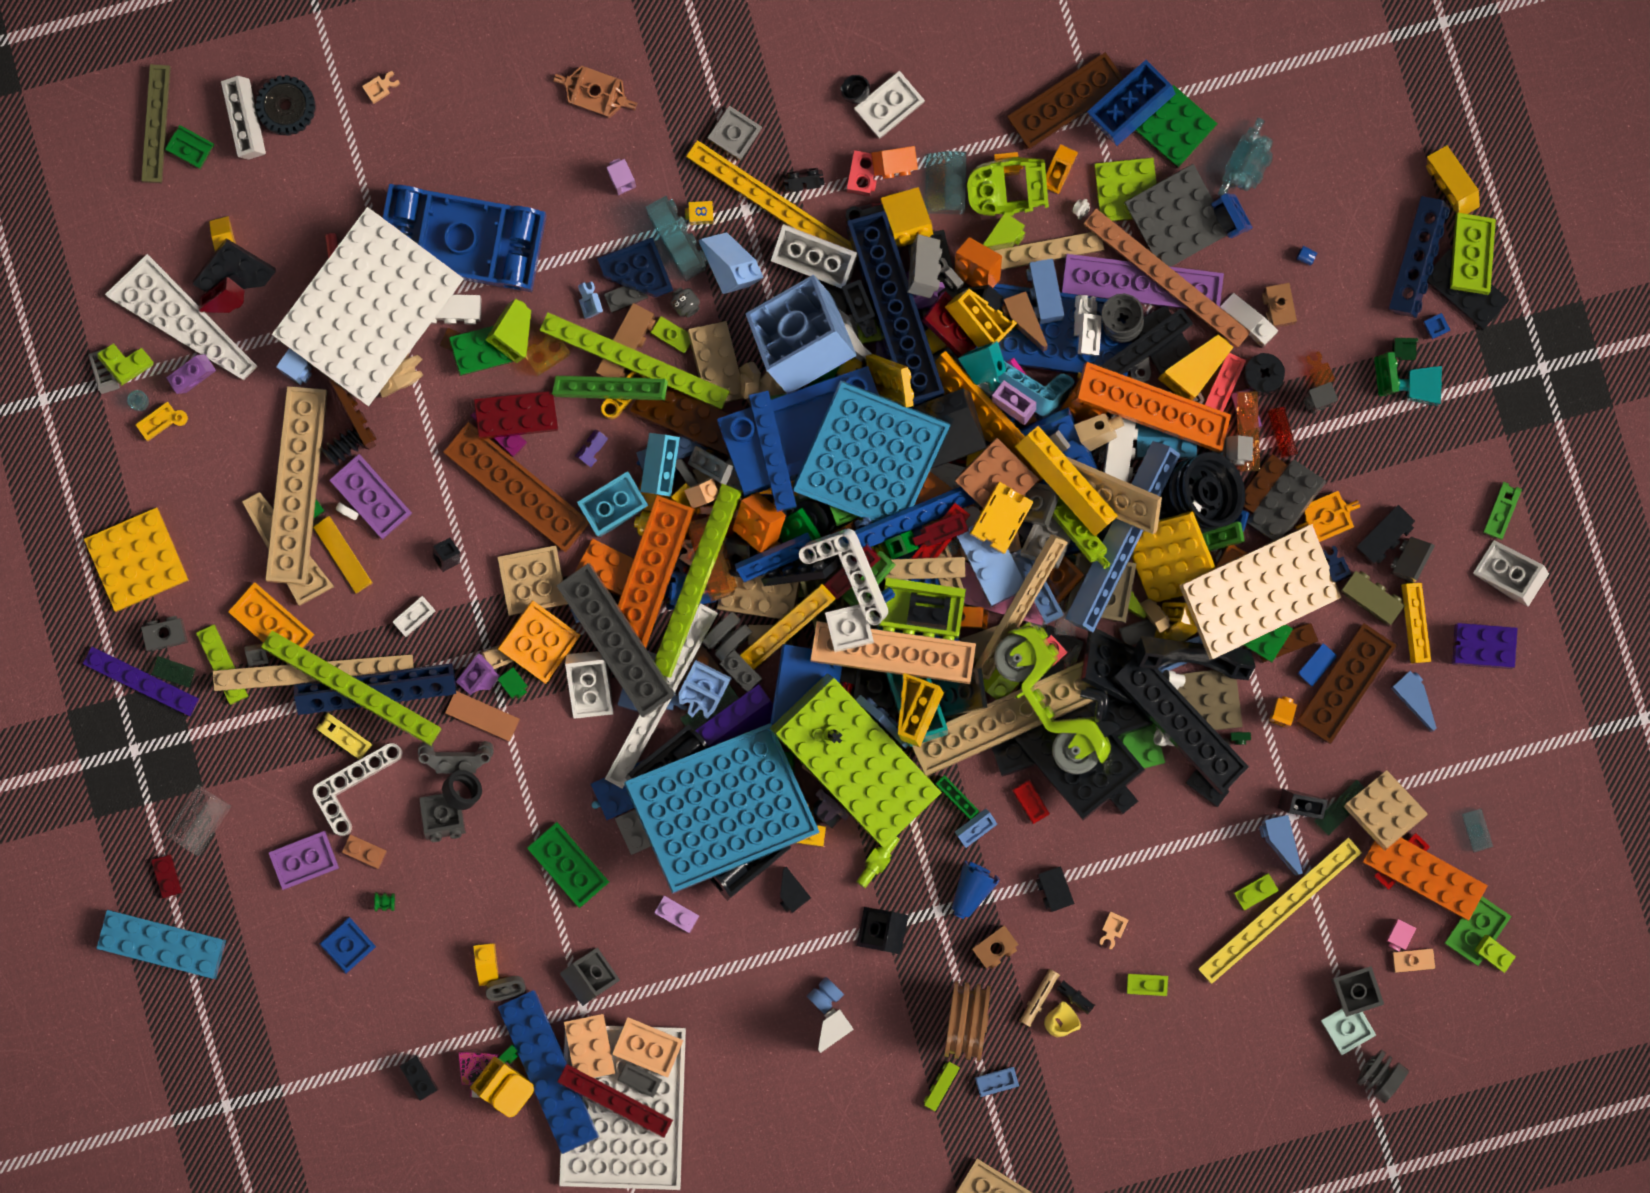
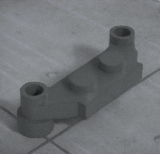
(452, 761)

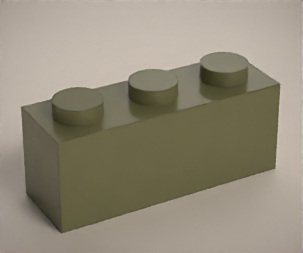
(1372, 597)

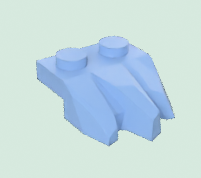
(703, 689)

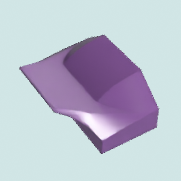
(478, 676)

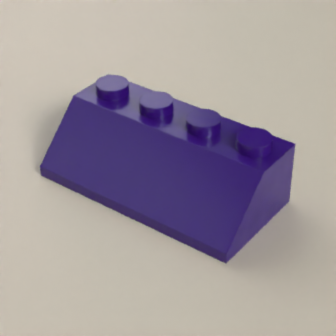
(742, 716)

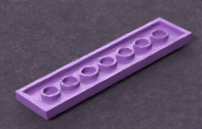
(1110, 277)

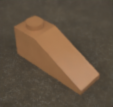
(1021, 311)

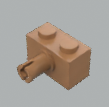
(1280, 305)

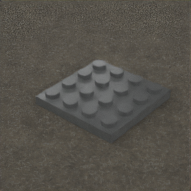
(1176, 216)

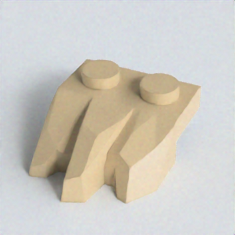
(403, 376)

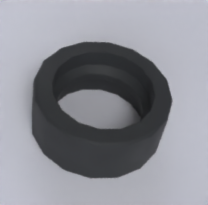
(470, 781)

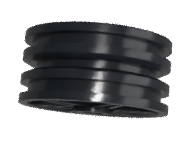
(1213, 497)

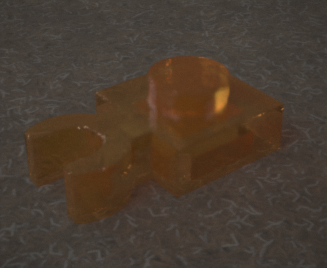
(1321, 372)

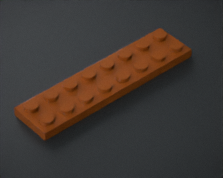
(517, 487)

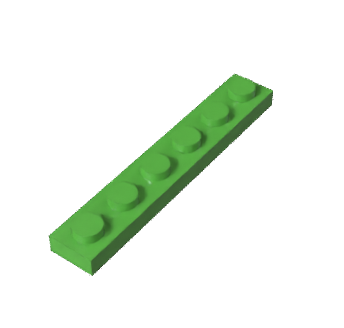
(610, 387)

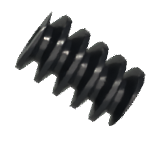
(343, 446)

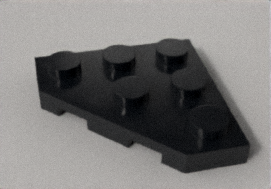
(237, 264)

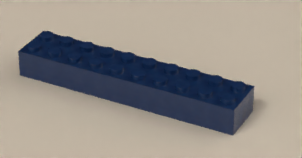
(892, 304)

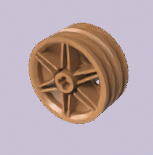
(967, 1021)

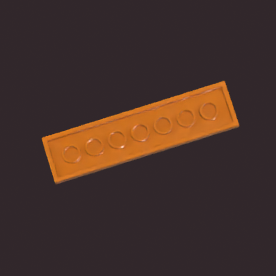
(1152, 407)
(654, 564)

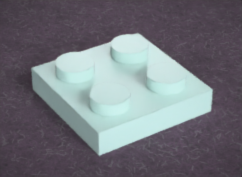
(1348, 1031)

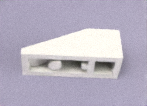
(1260, 328)

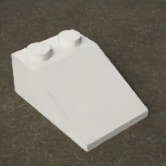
(1511, 573)
(589, 684)

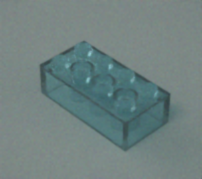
(675, 237)

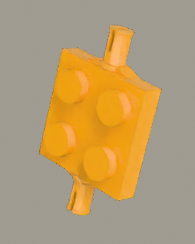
(1329, 516)

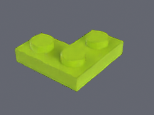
(124, 368)

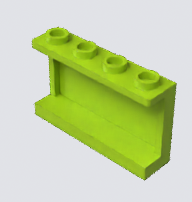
(899, 607)

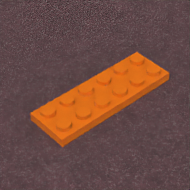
(1427, 876)

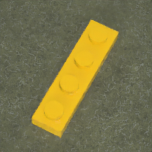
(1416, 623)

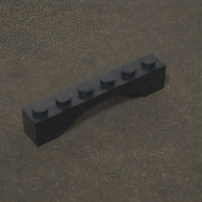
(1159, 652)

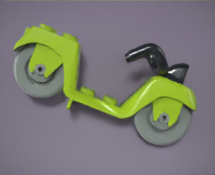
(1080, 740)

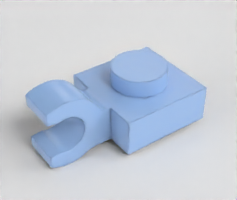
(590, 301)

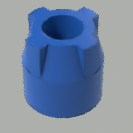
(1306, 255)

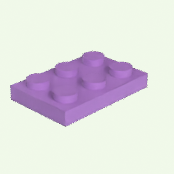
(303, 860)

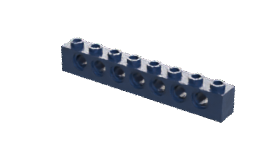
(397, 685)

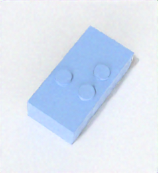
(993, 570)

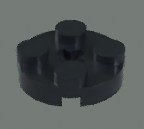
(818, 512)

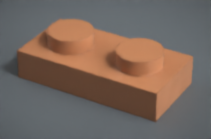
(364, 851)

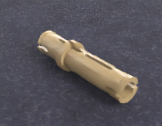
(1028, 1018)

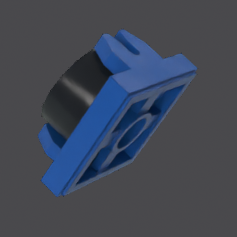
(1231, 215)

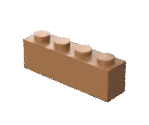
(631, 335)

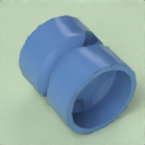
(825, 995)

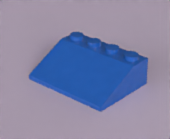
(1065, 424)
(797, 677)

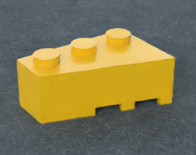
(1453, 180)
(979, 319)
(1180, 621)
(917, 708)

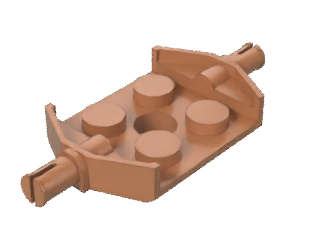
(606, 103)

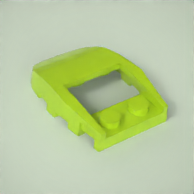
(988, 188)

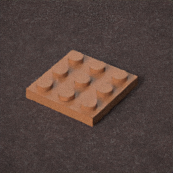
(993, 466)

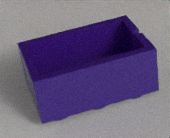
(1484, 646)

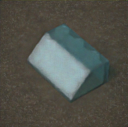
(945, 182)

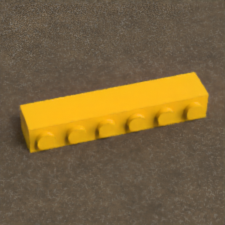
(1066, 481)

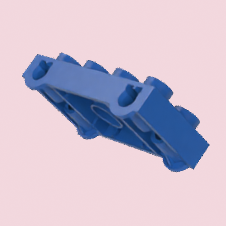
(471, 236)

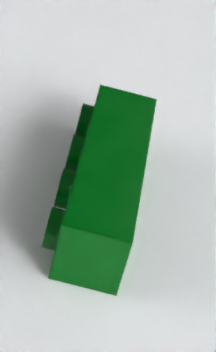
(957, 797)

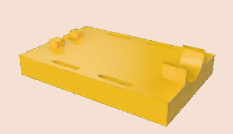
(1001, 517)

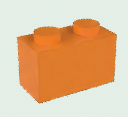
(893, 161)

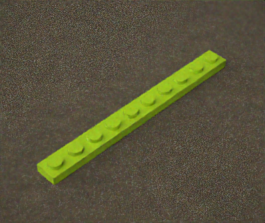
(634, 360)
(697, 579)
(351, 688)

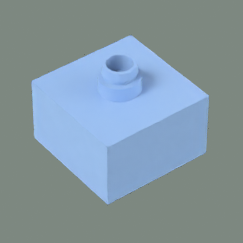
(800, 334)

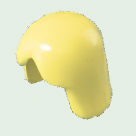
(1067, 1017)

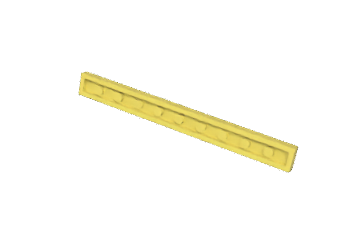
(1279, 910)

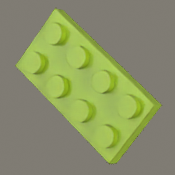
(1472, 253)

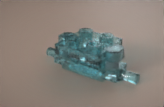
(1248, 160)

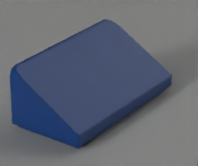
(1317, 664)

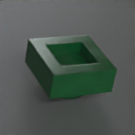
(1240, 738)

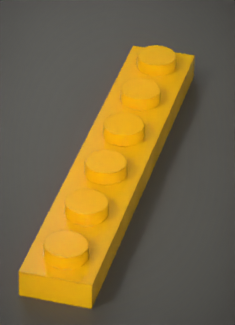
(787, 626)

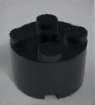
(1274, 369)

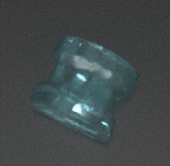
(141, 401)

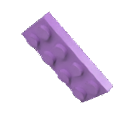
(370, 496)

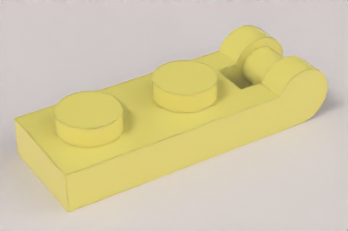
(344, 736)

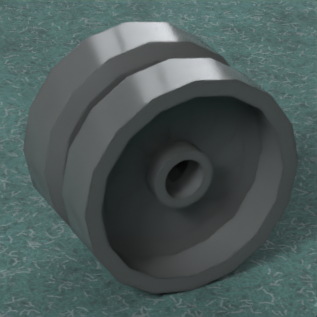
(725, 634)

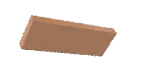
(482, 716)

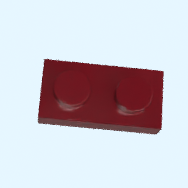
(167, 876)

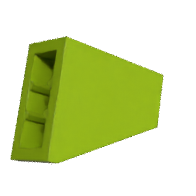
(512, 331)

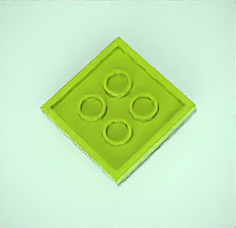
(1120, 182)

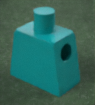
(984, 364)
(1423, 385)

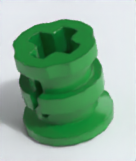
(384, 902)

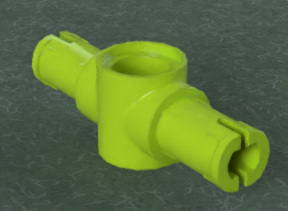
(877, 862)

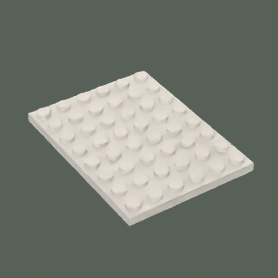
(367, 306)
(625, 1151)

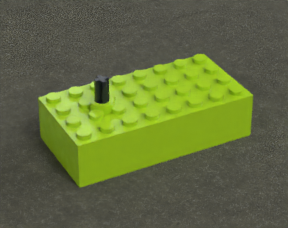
(855, 760)

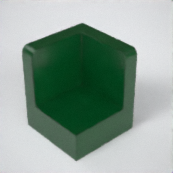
(1405, 348)

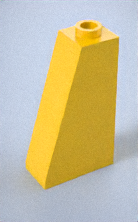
(1193, 372)

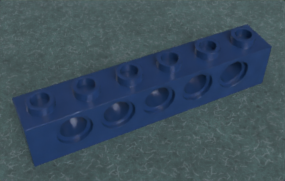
(1427, 208)

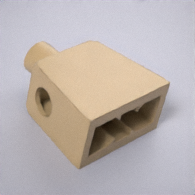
(1098, 430)

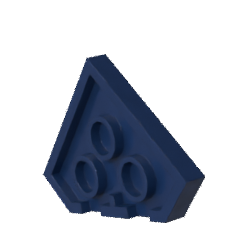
(637, 268)

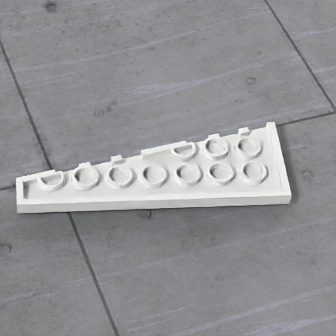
(161, 302)

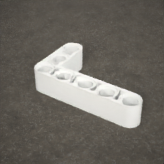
(852, 570)
(350, 781)

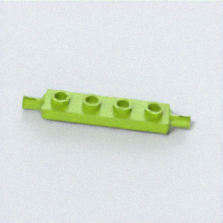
(1080, 535)

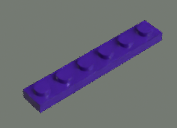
(141, 681)

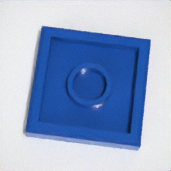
(348, 945)

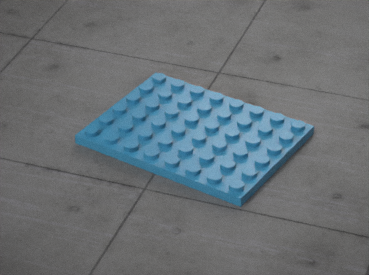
(721, 808)

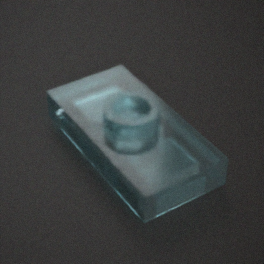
(1477, 830)

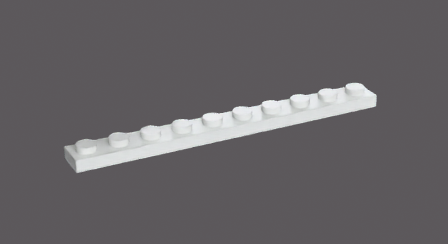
(645, 726)

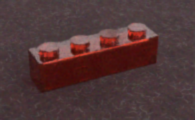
(1282, 432)

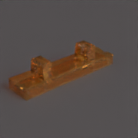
(1249, 425)

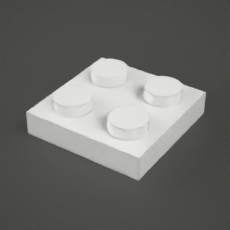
(848, 628)

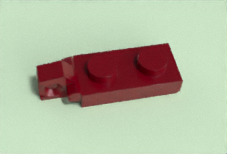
(942, 531)

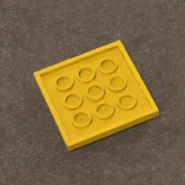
(1171, 556)
(136, 559)

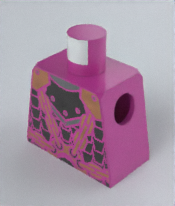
(472, 1066)

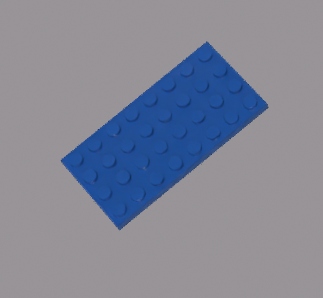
(1062, 344)

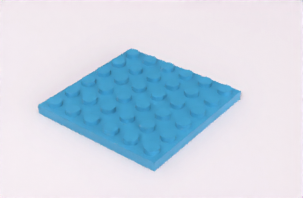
(870, 454)

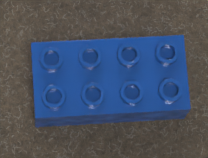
(1131, 102)

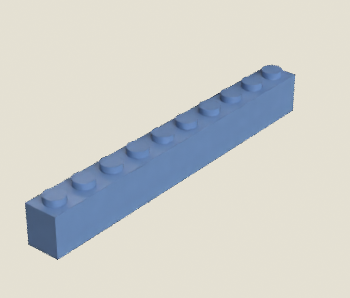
(1120, 542)

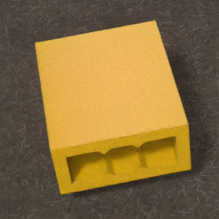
(907, 216)
(503, 1087)

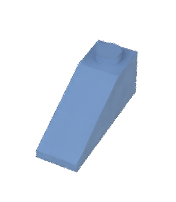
(1414, 695)

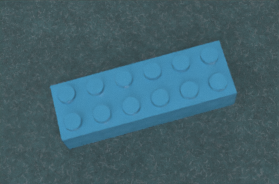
(161, 944)

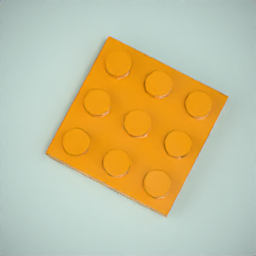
(538, 641)

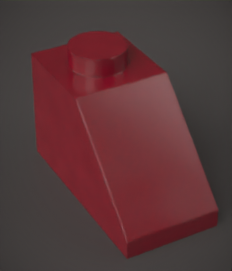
(222, 297)

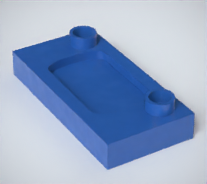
(797, 420)

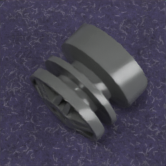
(1124, 307)
(1382, 1076)

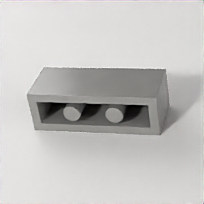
(924, 266)

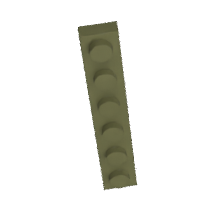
(156, 123)

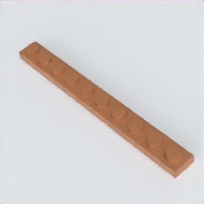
(1166, 278)

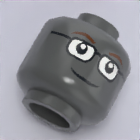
(685, 302)

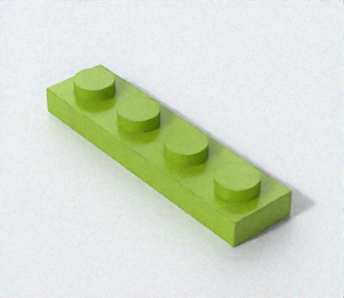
(219, 659)

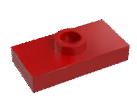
(1031, 802)

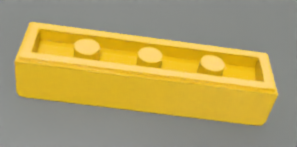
(342, 554)

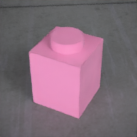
(1400, 935)

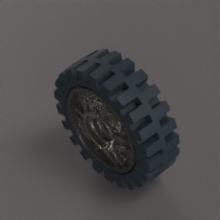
(279, 91)

